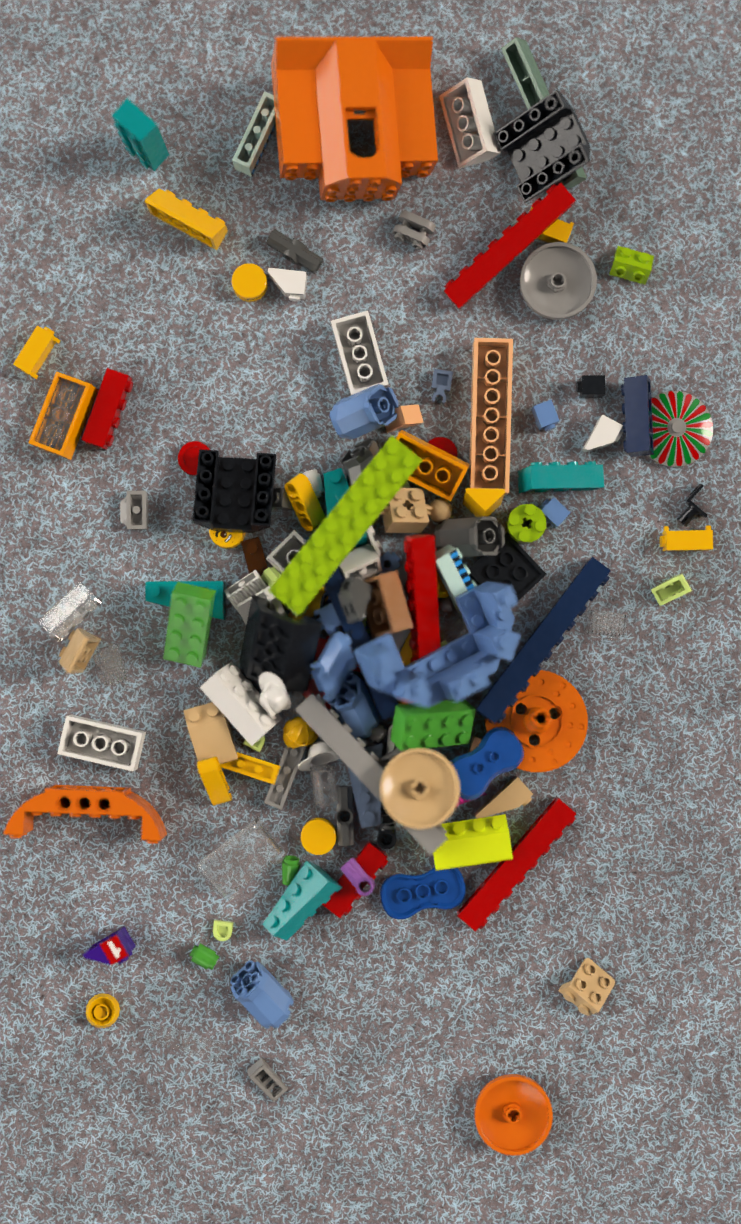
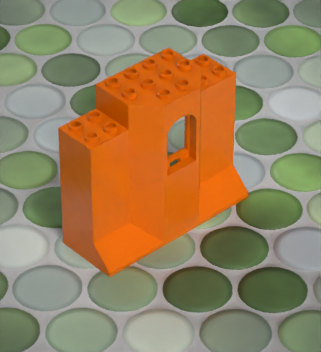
(320, 87)

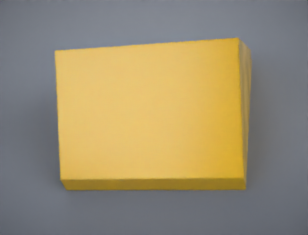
(482, 501)

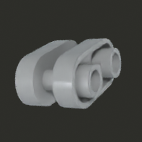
(404, 233)

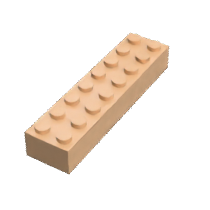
(491, 413)

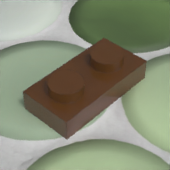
(254, 555)

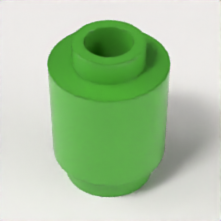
(204, 956)

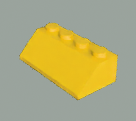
(186, 218)

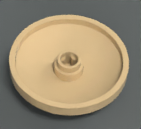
(419, 788)

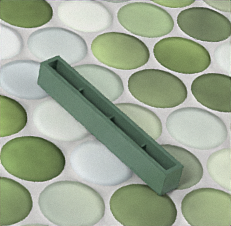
(532, 87)

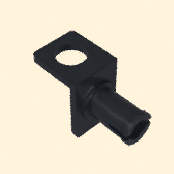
(693, 509)

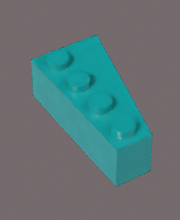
(561, 477)
(335, 489)
(161, 592)
(300, 900)

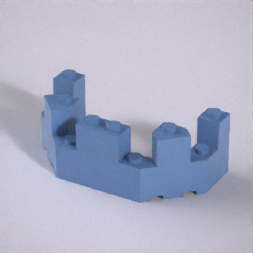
(456, 667)

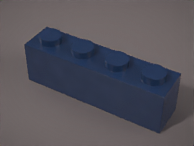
(638, 416)

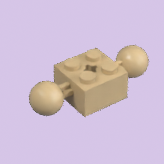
(410, 513)

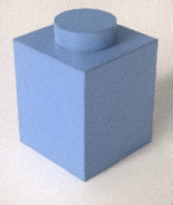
(545, 415)
(554, 512)

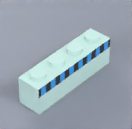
(256, 136)
(453, 573)

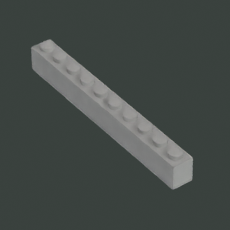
(357, 758)

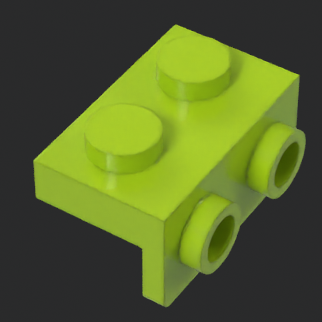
(631, 265)

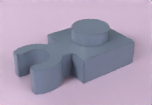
(441, 382)

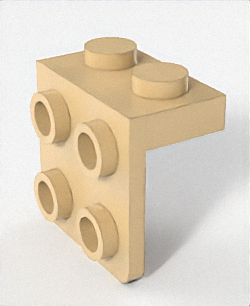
(588, 988)

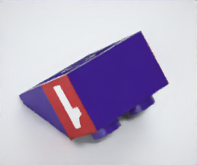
(112, 949)

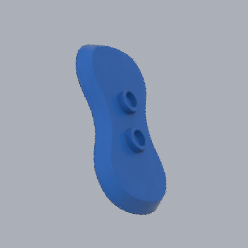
(496, 754)
(408, 894)

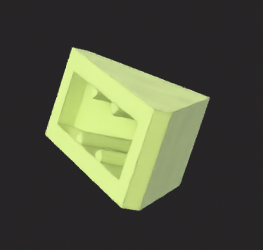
(671, 589)

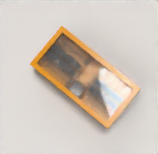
(63, 415)

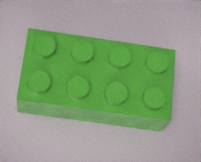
(189, 624)
(438, 726)

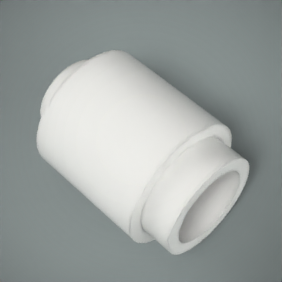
(316, 482)

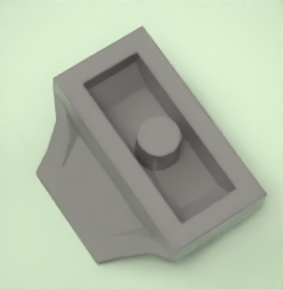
(134, 510)

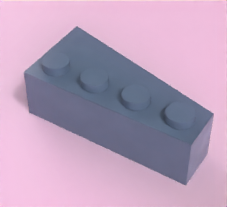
(367, 804)

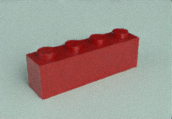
(107, 408)
(370, 859)

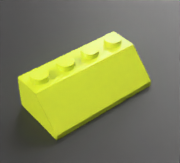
(474, 843)

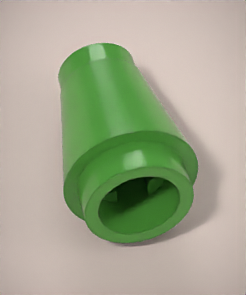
(290, 868)

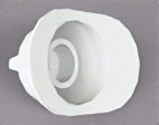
(273, 694)
(318, 754)

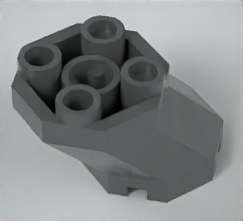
(358, 459)
(471, 536)

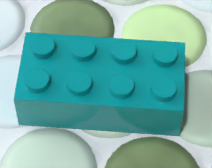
(140, 135)

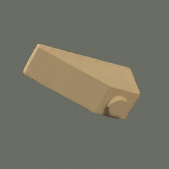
(507, 798)

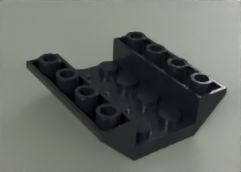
(544, 144)
(234, 492)
(279, 645)

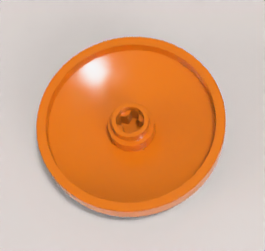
(513, 1114)

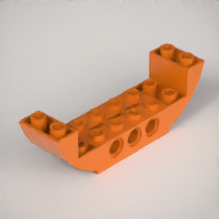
(55, 802)

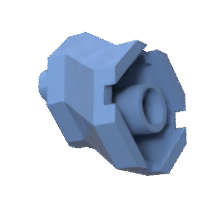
(364, 411)
(333, 664)
(355, 707)
(261, 994)

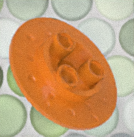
(557, 738)

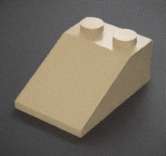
(78, 651)
(210, 733)

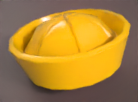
(97, 1013)

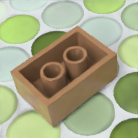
(387, 607)

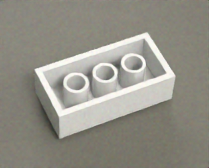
(359, 352)
(239, 702)
(101, 742)

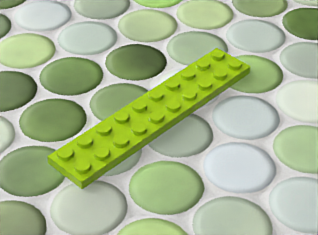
(345, 525)

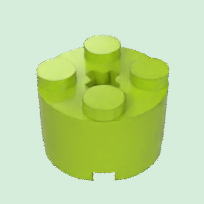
(528, 513)

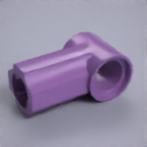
(356, 875)

